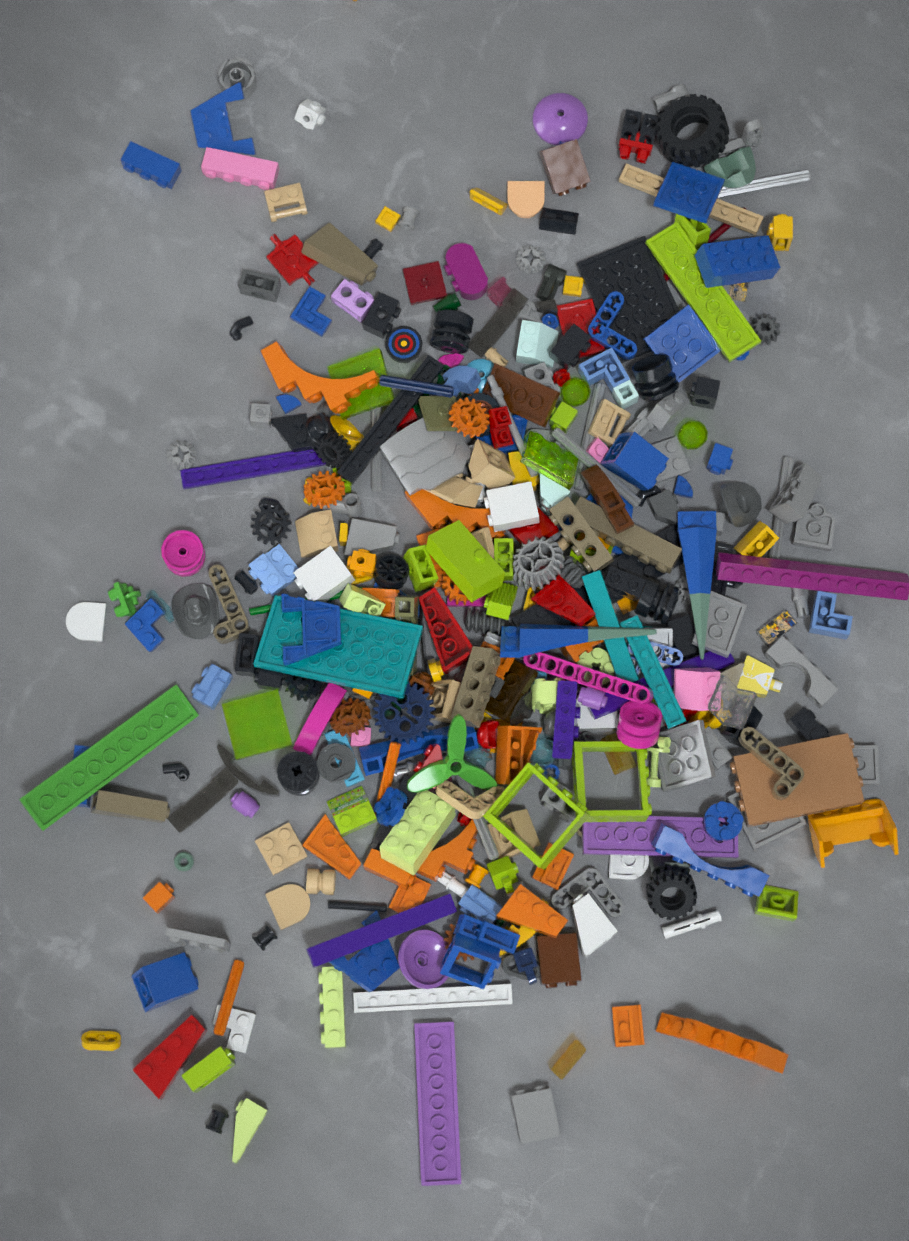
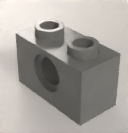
(259, 285)

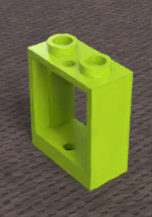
(209, 1069)

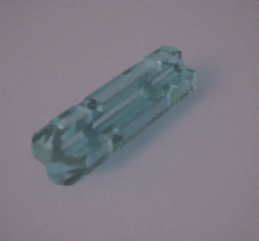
(168, 615)

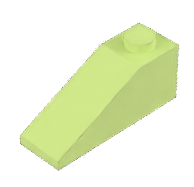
(247, 1122)

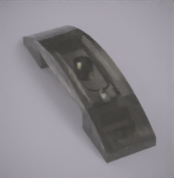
(499, 323)
(264, 788)
(203, 801)

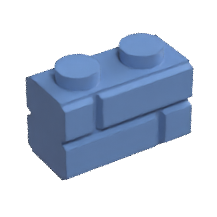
(212, 686)
(479, 905)

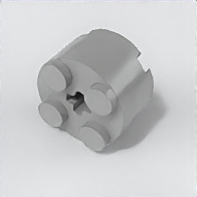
(238, 71)

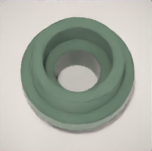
(177, 861)

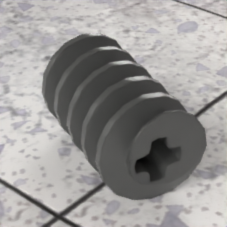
(483, 622)

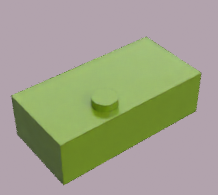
(465, 561)

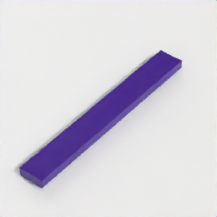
(249, 468)
(710, 660)
(381, 930)

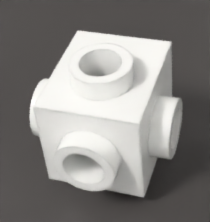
(310, 114)

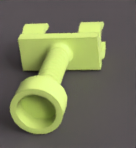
(663, 744)

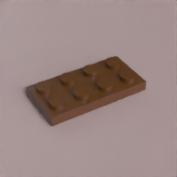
(524, 395)

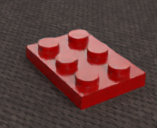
(581, 314)

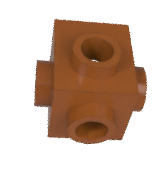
(424, 679)

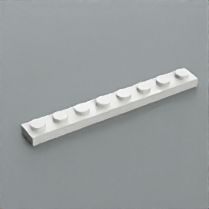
(432, 998)

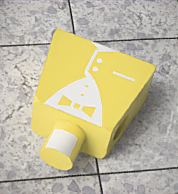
(758, 678)

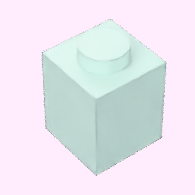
(625, 395)

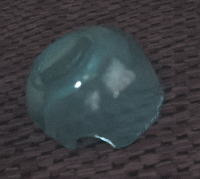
(543, 752)
(478, 757)

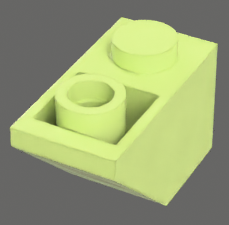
(361, 601)

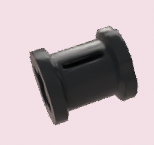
(265, 938)
(217, 1121)

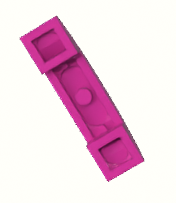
(319, 718)

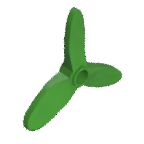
(441, 770)

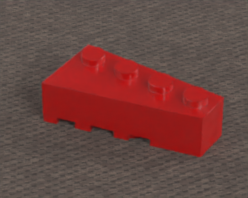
(448, 636)
(169, 1057)

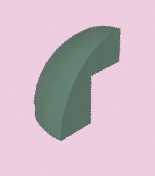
(736, 168)

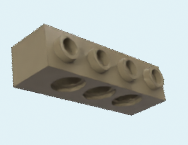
(568, 509)
(476, 685)

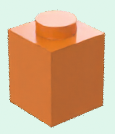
(159, 897)

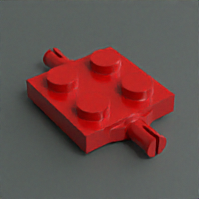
(290, 261)

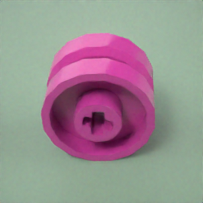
(183, 542)
(639, 724)

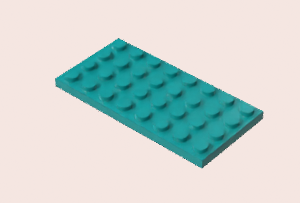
(372, 657)

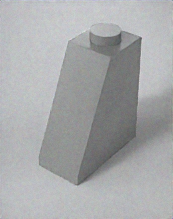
(371, 537)

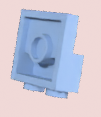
(273, 570)

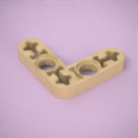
(471, 807)

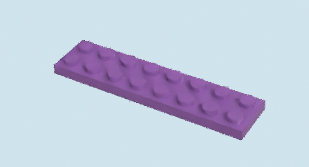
(636, 837)
(437, 1103)

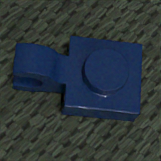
(525, 963)

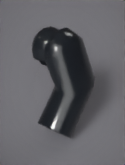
(265, 501)
(178, 769)

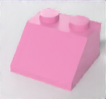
(695, 687)

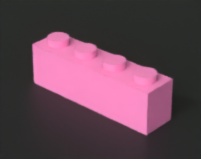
(240, 168)

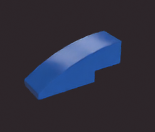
(487, 933)

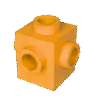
(368, 563)

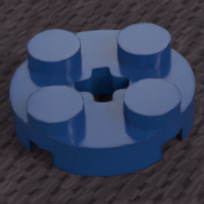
(390, 807)
(724, 832)

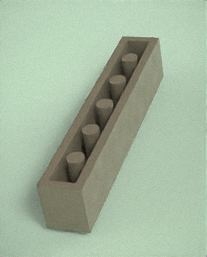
(632, 541)

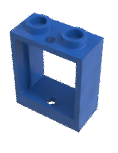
(474, 948)

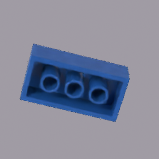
(737, 261)

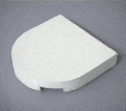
(87, 621)
(627, 867)

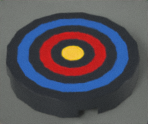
(403, 344)

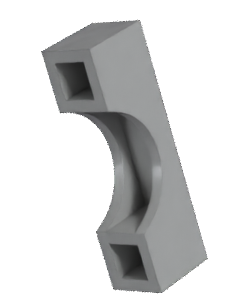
(785, 654)

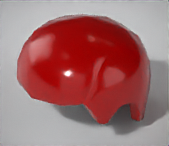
(487, 734)

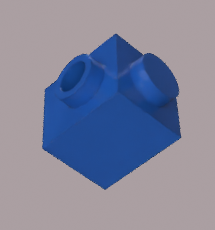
(720, 459)

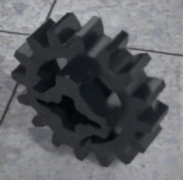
(271, 516)
(301, 687)

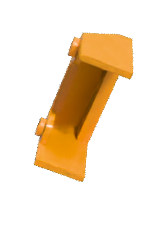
(852, 824)

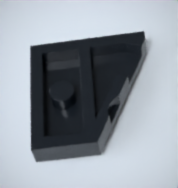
(293, 431)

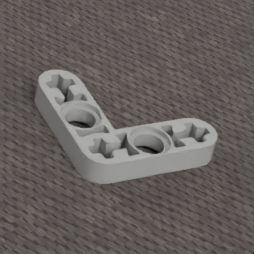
(751, 138)
(586, 886)

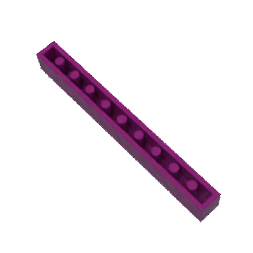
(812, 576)

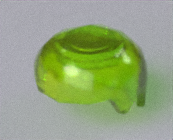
(575, 392)
(692, 435)

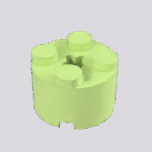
(597, 658)
(544, 695)

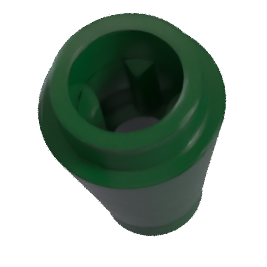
(449, 302)

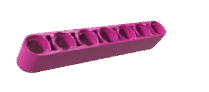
(597, 677)

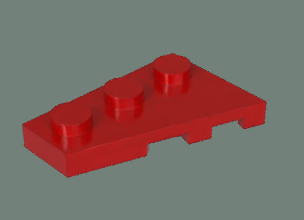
(564, 601)

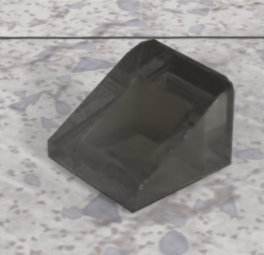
(547, 307)

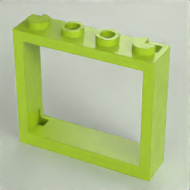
(579, 785)
(511, 791)

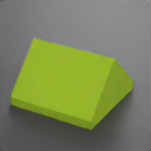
(777, 903)

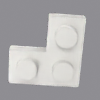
(241, 1027)

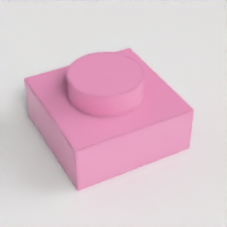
(597, 449)
(362, 739)

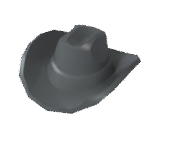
(740, 503)
(196, 611)

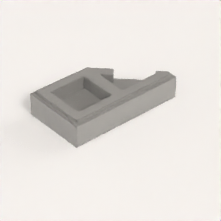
(529, 313)

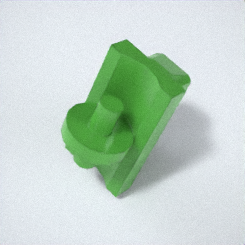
(127, 599)

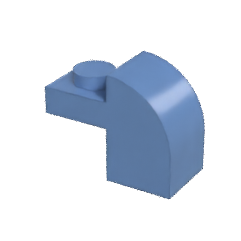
(462, 379)

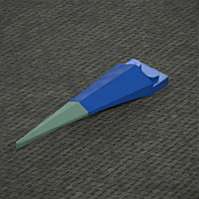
(698, 539)
(536, 638)

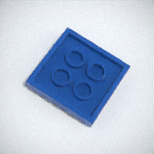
(689, 192)
(684, 341)

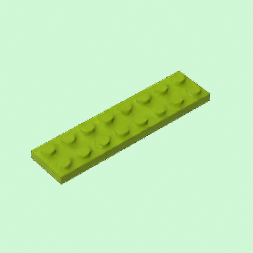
(712, 304)

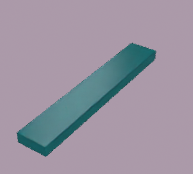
(607, 617)
(654, 675)

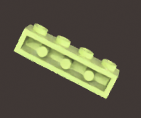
(334, 1008)

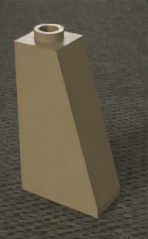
(340, 254)
(129, 807)

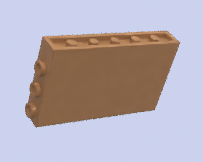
(827, 783)

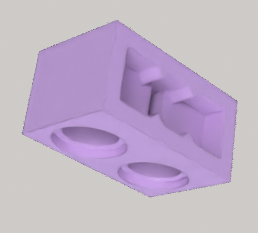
(349, 304)

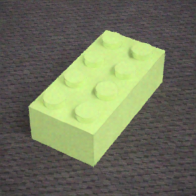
(417, 831)

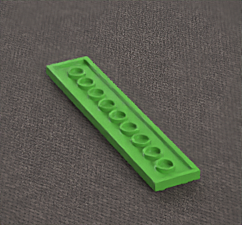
(108, 758)

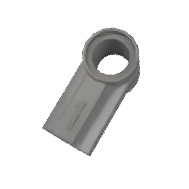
(664, 100)
(642, 424)
(349, 505)

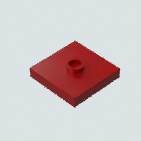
(543, 528)

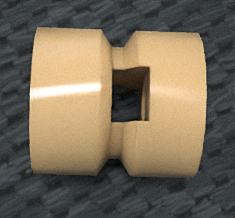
(320, 881)

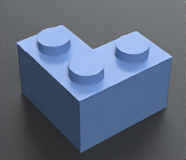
(606, 367)
(824, 619)

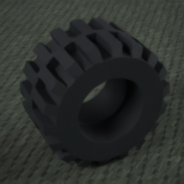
(674, 906)

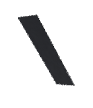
(423, 638)

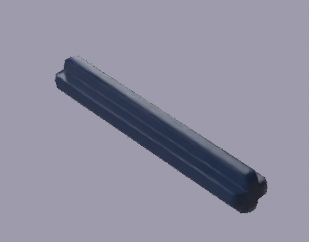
(416, 386)

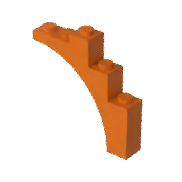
(313, 388)
(437, 511)
(453, 854)
(722, 1041)

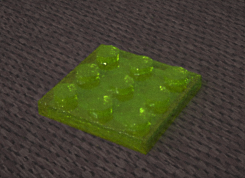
(357, 366)
(549, 459)
(257, 724)

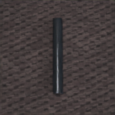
(357, 906)

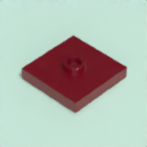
(424, 283)

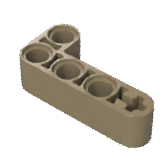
(227, 601)
(768, 759)

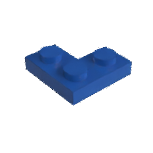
(307, 314)
(142, 624)

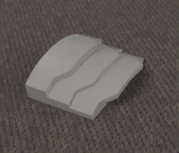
(425, 457)

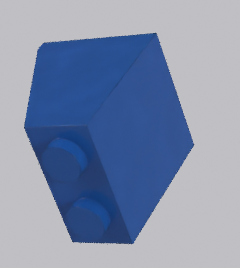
(635, 460)
(165, 981)

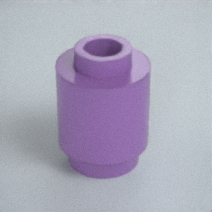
(592, 698)
(245, 804)

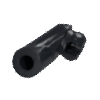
(238, 326)
(643, 494)

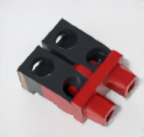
(635, 141)

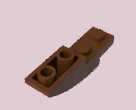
(607, 498)

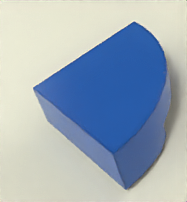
(288, 403)
(683, 488)

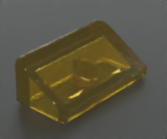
(618, 761)
(568, 1059)

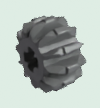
(762, 323)
(573, 572)

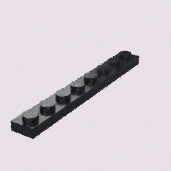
(388, 423)

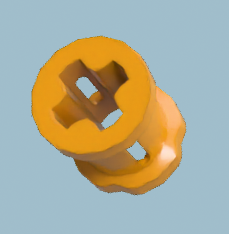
(476, 876)

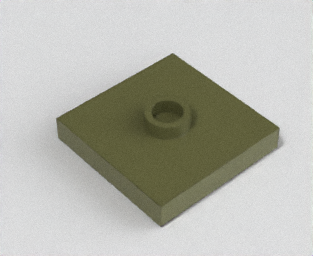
(435, 412)

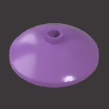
(558, 128)
(430, 949)

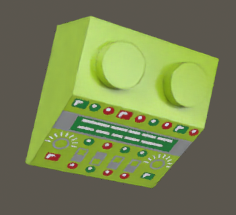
(352, 811)

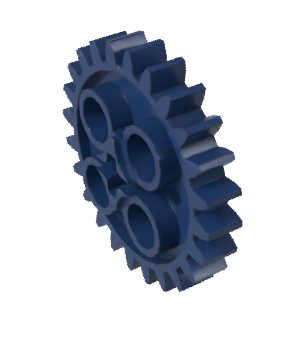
(393, 726)

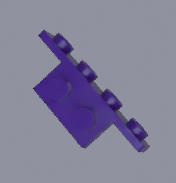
(566, 720)

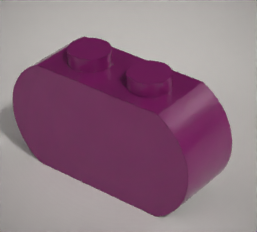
(466, 271)

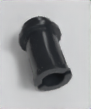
(373, 248)
(249, 586)

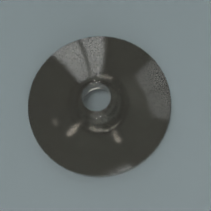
(522, 710)

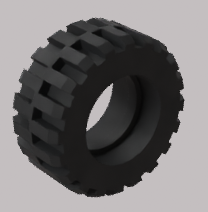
(689, 111)

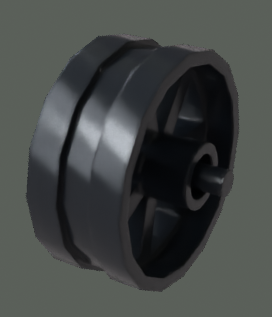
(396, 565)

